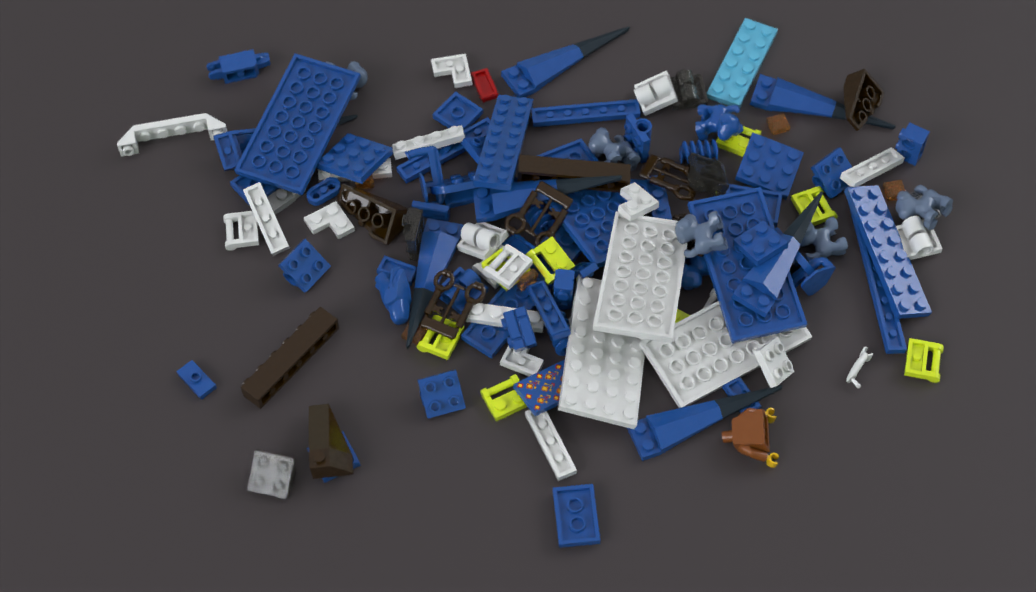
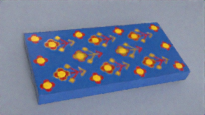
(541, 389)

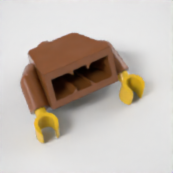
(751, 434)

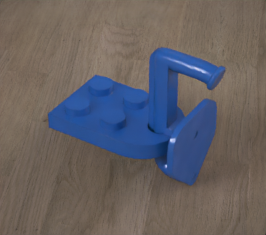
(438, 185)
(811, 280)

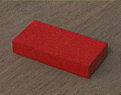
(484, 85)

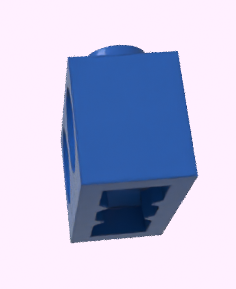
(912, 143)

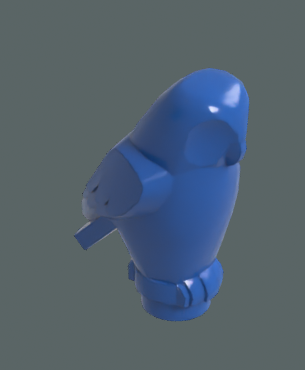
(395, 294)

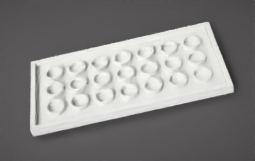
(641, 279)
(704, 356)
(600, 367)

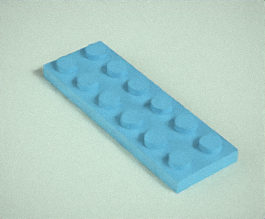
(741, 63)

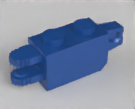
(238, 66)

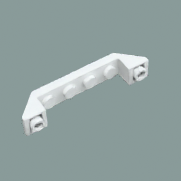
(161, 129)

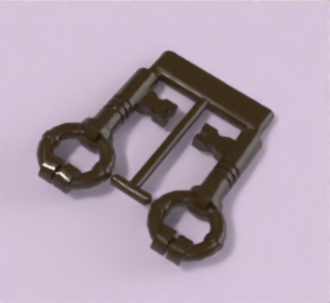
(650, 165)
(554, 195)
(440, 327)

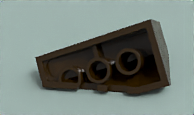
(861, 97)
(373, 212)
(327, 446)

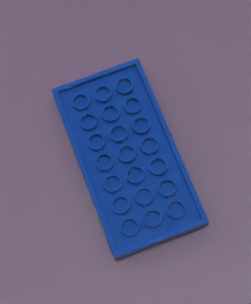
(297, 124)
(591, 211)
(728, 267)

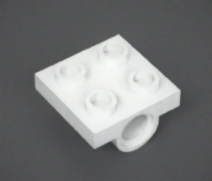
(655, 93)
(481, 239)
(918, 240)
(773, 361)

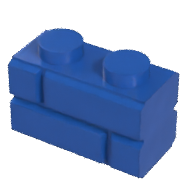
(564, 288)
(519, 329)

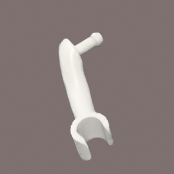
(863, 357)

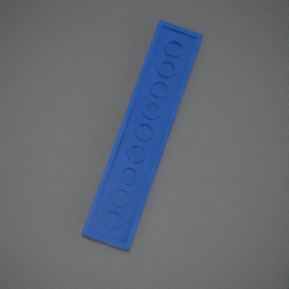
(490, 338)

